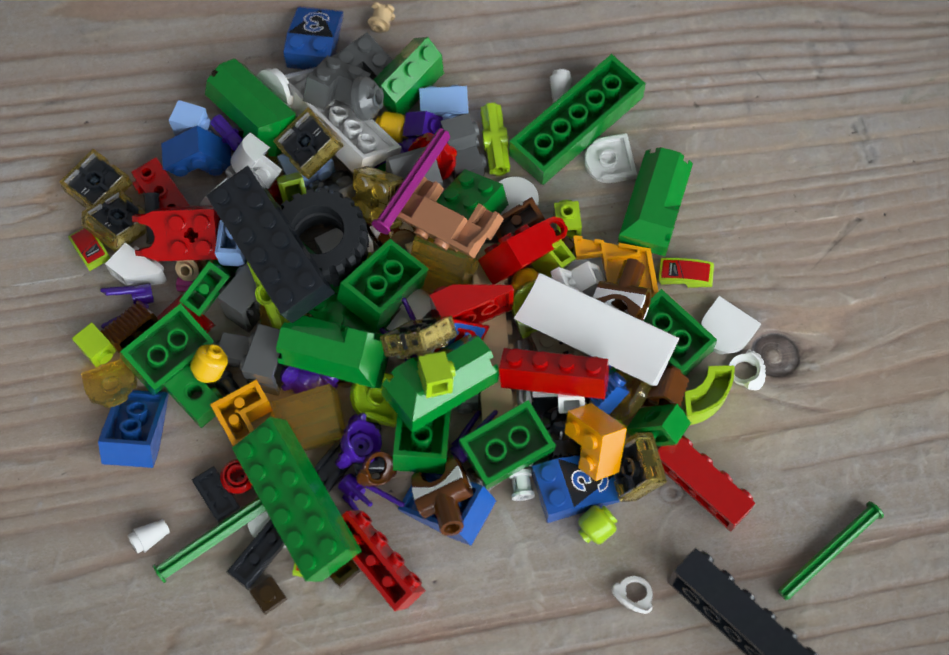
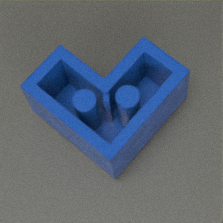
(195, 150)

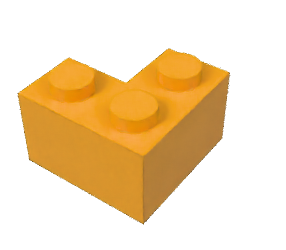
(240, 409)
(600, 439)

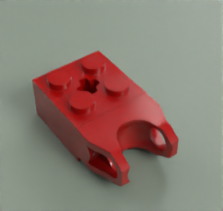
(175, 235)
(520, 250)

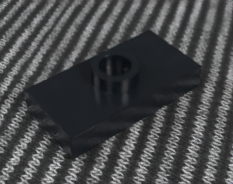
(215, 495)

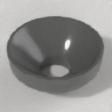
(366, 98)

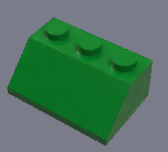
(413, 68)

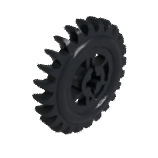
(563, 448)

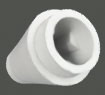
(560, 83)
(148, 535)

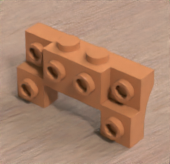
(445, 225)

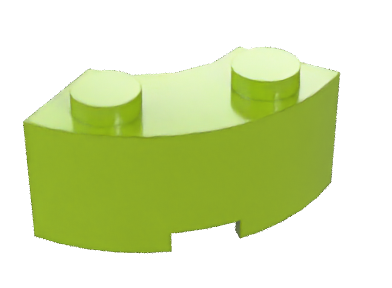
(708, 397)

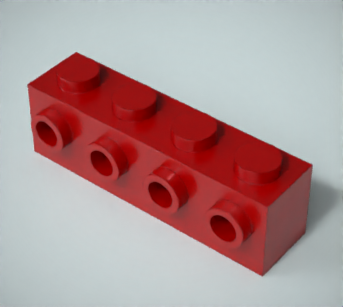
(154, 179)
(554, 373)
(705, 483)
(382, 564)

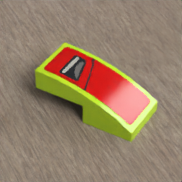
(89, 248)
(686, 271)

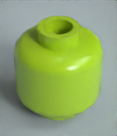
(597, 524)

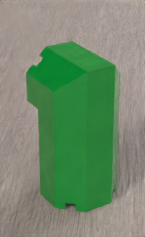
(249, 103)
(656, 200)
(333, 351)
(472, 376)

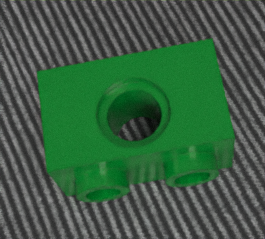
(206, 287)
(181, 389)
(664, 421)

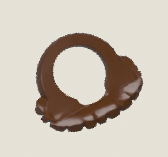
(364, 478)

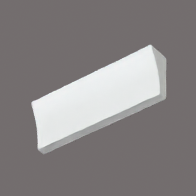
(363, 141)
(597, 329)

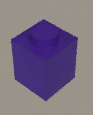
(421, 122)

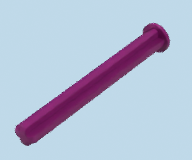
(411, 181)

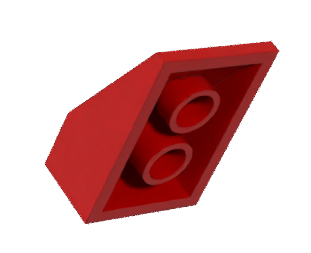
(471, 301)

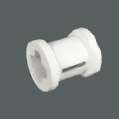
(522, 485)

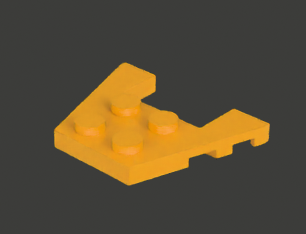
(614, 256)

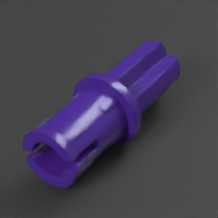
(227, 133)

